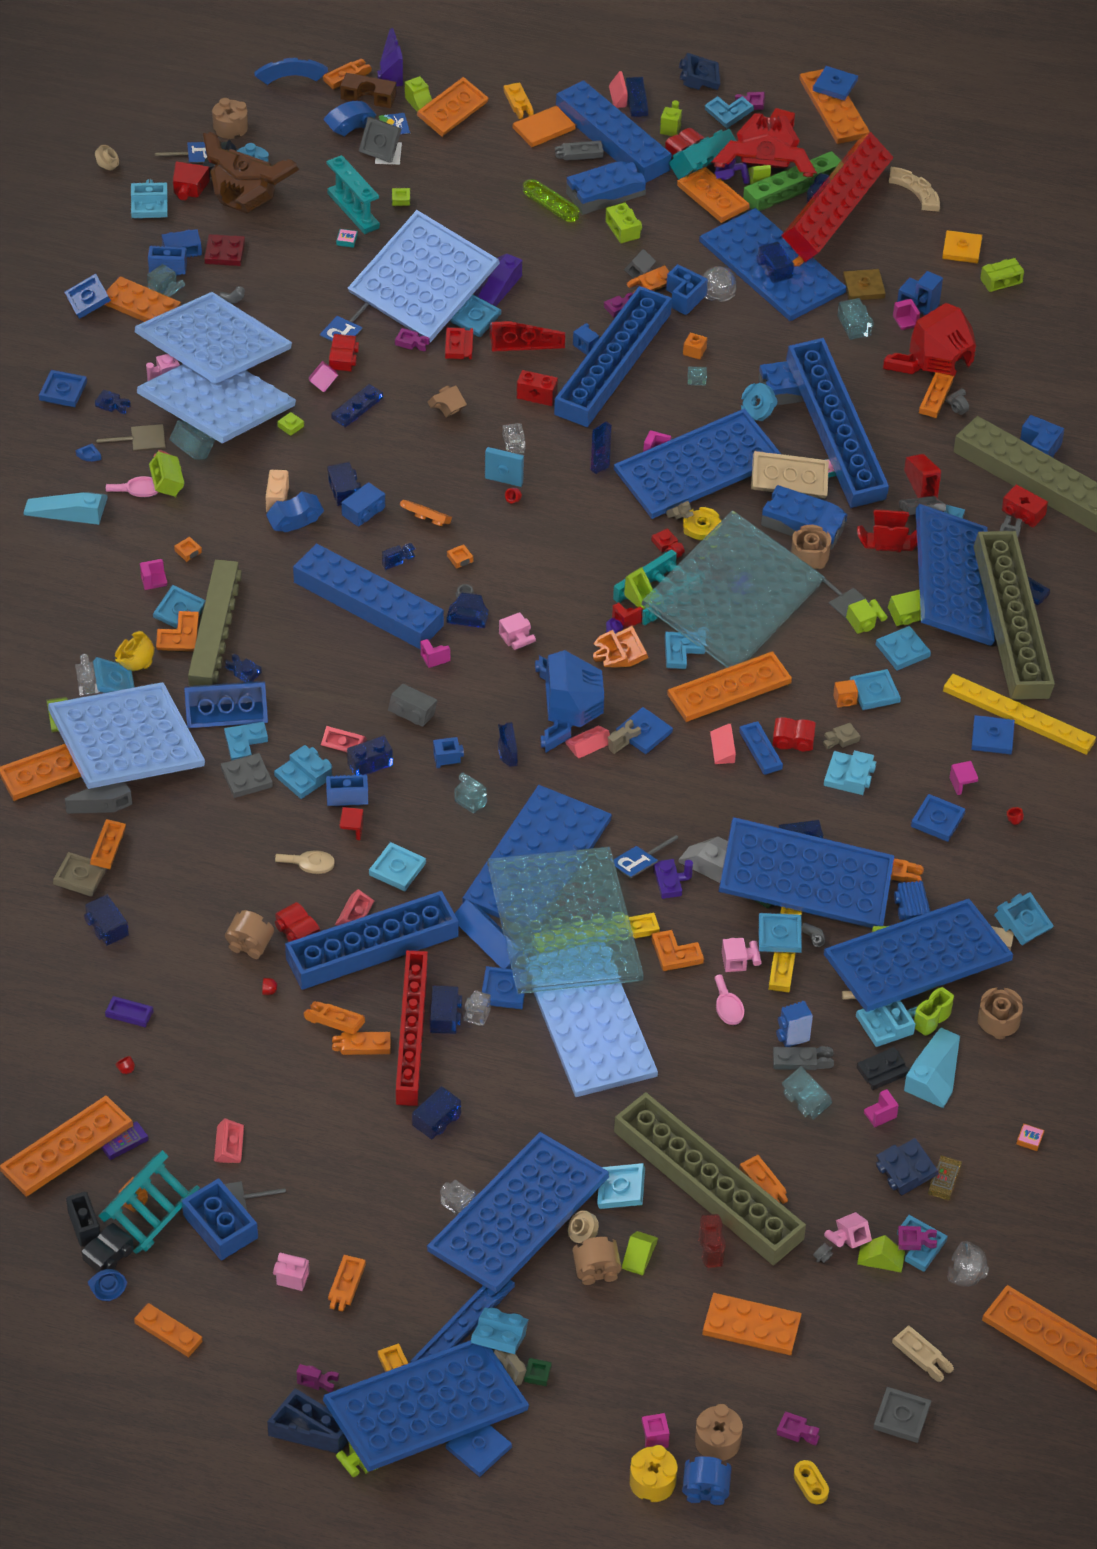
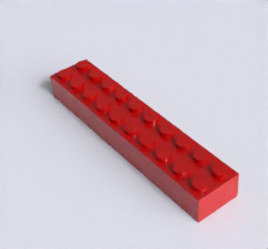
(837, 197)

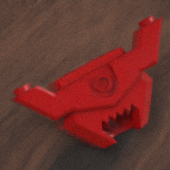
(766, 143)
(937, 343)

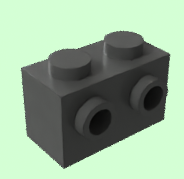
(412, 705)

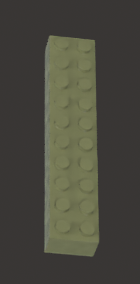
(1030, 469)
(1013, 615)
(710, 1178)

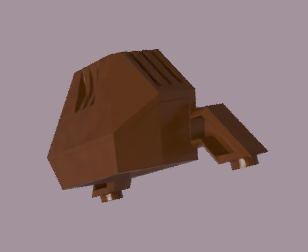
(241, 179)

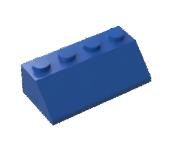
(226, 704)

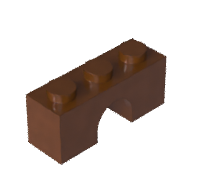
(355, 86)

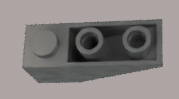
(100, 799)

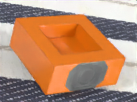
(188, 549)
(460, 556)

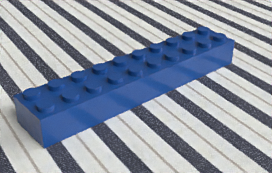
(612, 356)
(837, 423)

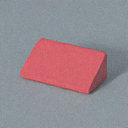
(618, 91)
(341, 739)
(588, 741)
(723, 745)
(356, 907)
(229, 1142)

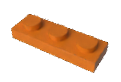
(936, 395)
(108, 844)
(168, 1330)

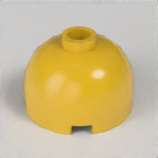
(136, 652)

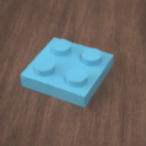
(397, 866)
(622, 1187)

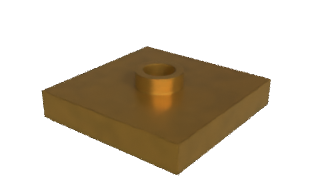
(864, 284)

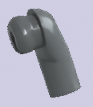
(235, 296)
(816, 934)

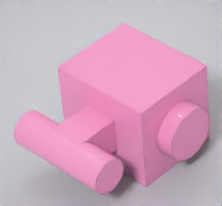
(164, 364)
(516, 631)
(736, 954)
(851, 1230)
(291, 1271)

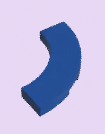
(290, 67)

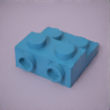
(304, 771)
(1023, 918)
(500, 1330)

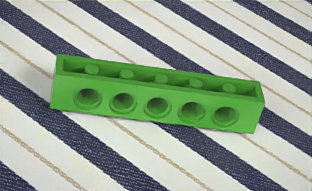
(787, 183)

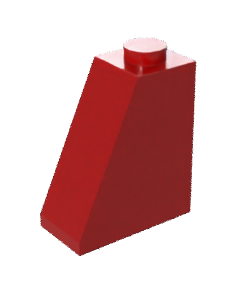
(923, 475)

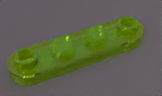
(551, 200)

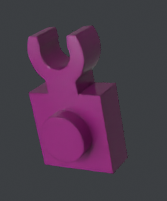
(757, 99)
(615, 304)
(410, 339)
(912, 1238)

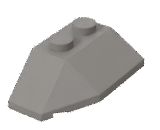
(707, 857)

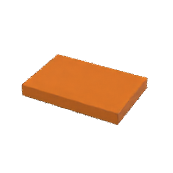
(544, 126)

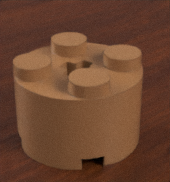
(230, 118)
(812, 545)
(249, 934)
(1000, 1012)
(597, 1260)
(718, 1432)

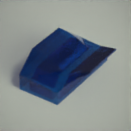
(468, 611)
(507, 745)

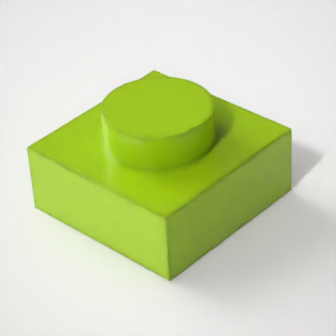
(400, 196)
(290, 423)

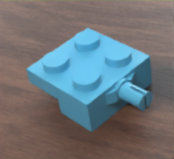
(149, 200)
(887, 1023)

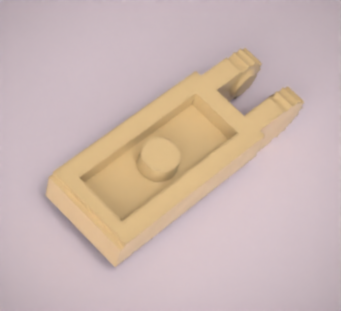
(922, 1353)

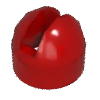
(511, 493)
(1015, 815)
(269, 986)
(125, 1065)

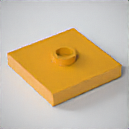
(962, 246)

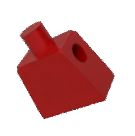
(190, 179)

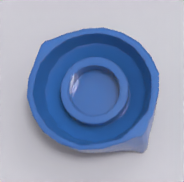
(107, 1284)

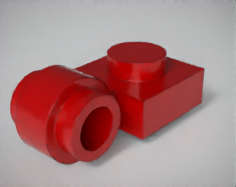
(666, 541)

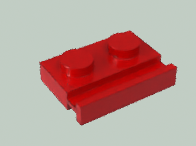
(458, 343)

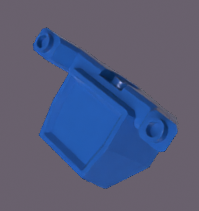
(572, 695)

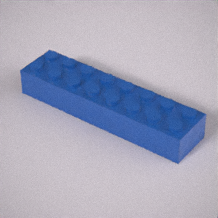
(617, 133)
(368, 596)
(371, 940)

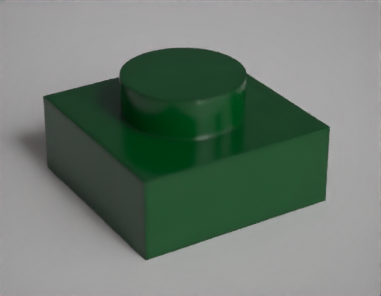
(537, 1372)

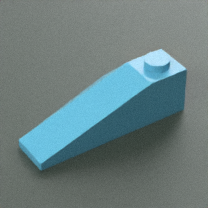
(75, 507)
(934, 1069)

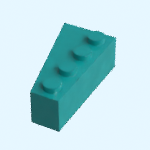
(701, 154)

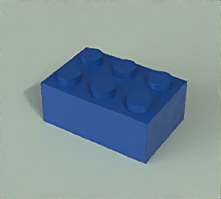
(219, 1219)

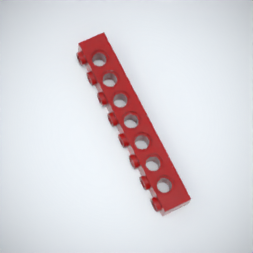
(411, 1028)

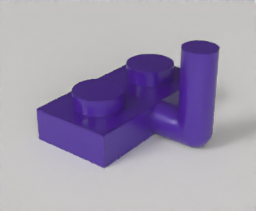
(729, 171)
(668, 878)

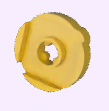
(692, 524)

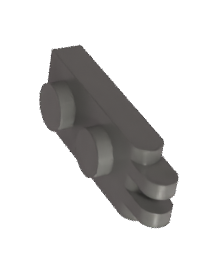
(579, 150)

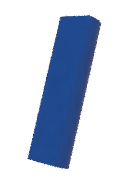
(484, 932)

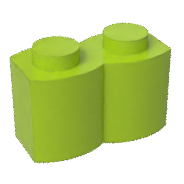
(933, 1011)

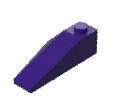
(391, 61)
(500, 280)

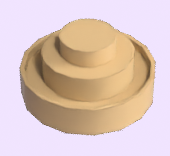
(106, 157)
(582, 1226)

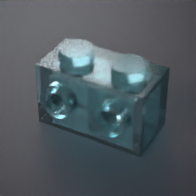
(855, 318)
(191, 440)
(807, 1093)

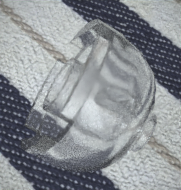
(720, 283)
(969, 1265)

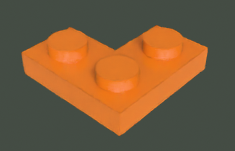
(184, 637)
(674, 956)

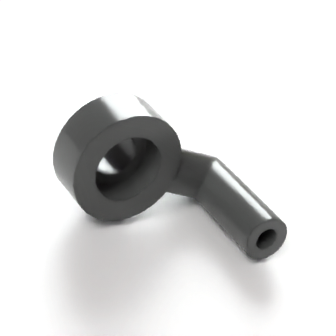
(958, 402)

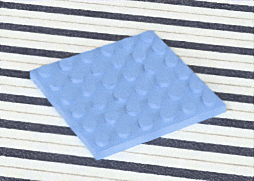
(423, 275)
(213, 337)
(219, 408)
(126, 735)

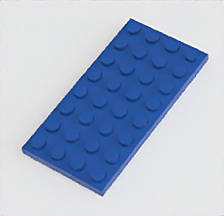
(737, 246)
(694, 463)
(950, 576)
(543, 826)
(806, 873)
(917, 955)
(518, 1212)
(424, 1403)

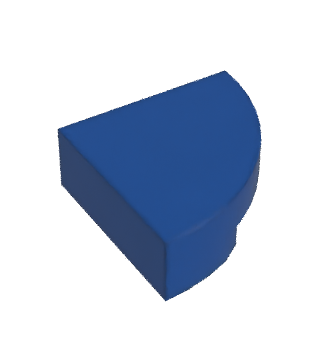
(88, 453)

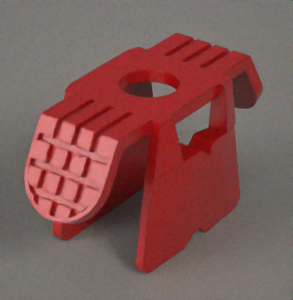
(889, 532)

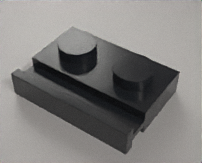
(883, 1068)

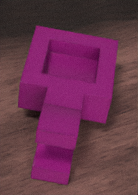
(313, 1378)
(795, 1427)

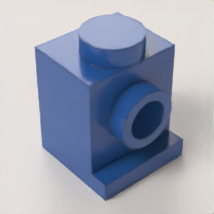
(585, 338)
(447, 751)

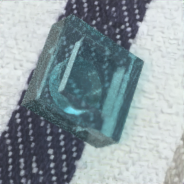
(697, 376)

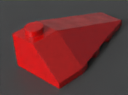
(518, 336)

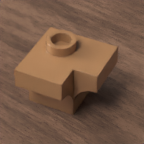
(448, 401)

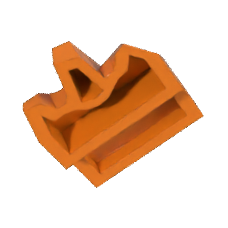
(619, 649)

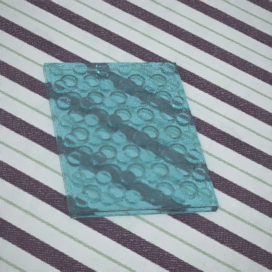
(733, 590)
(564, 920)

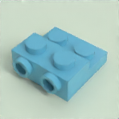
(850, 772)

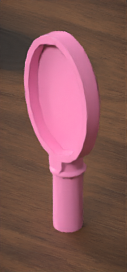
(138, 486)
(728, 1005)

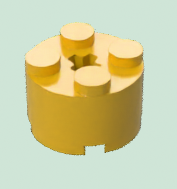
(653, 1473)

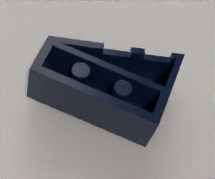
(306, 1423)

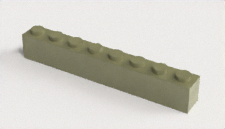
(214, 623)

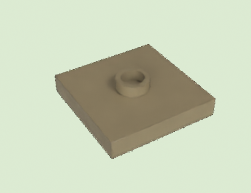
(78, 874)

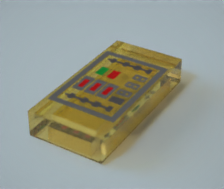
(943, 1184)

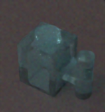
(164, 281)
(470, 793)

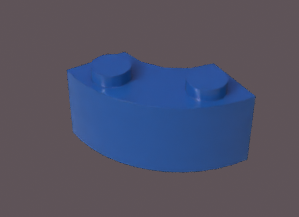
(349, 117)
(295, 512)

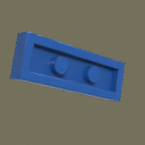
(761, 747)

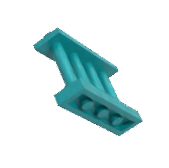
(350, 202)
(653, 571)
(129, 1196)

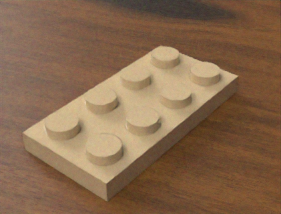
(793, 472)

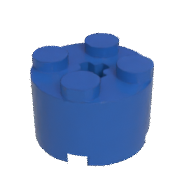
(706, 1480)

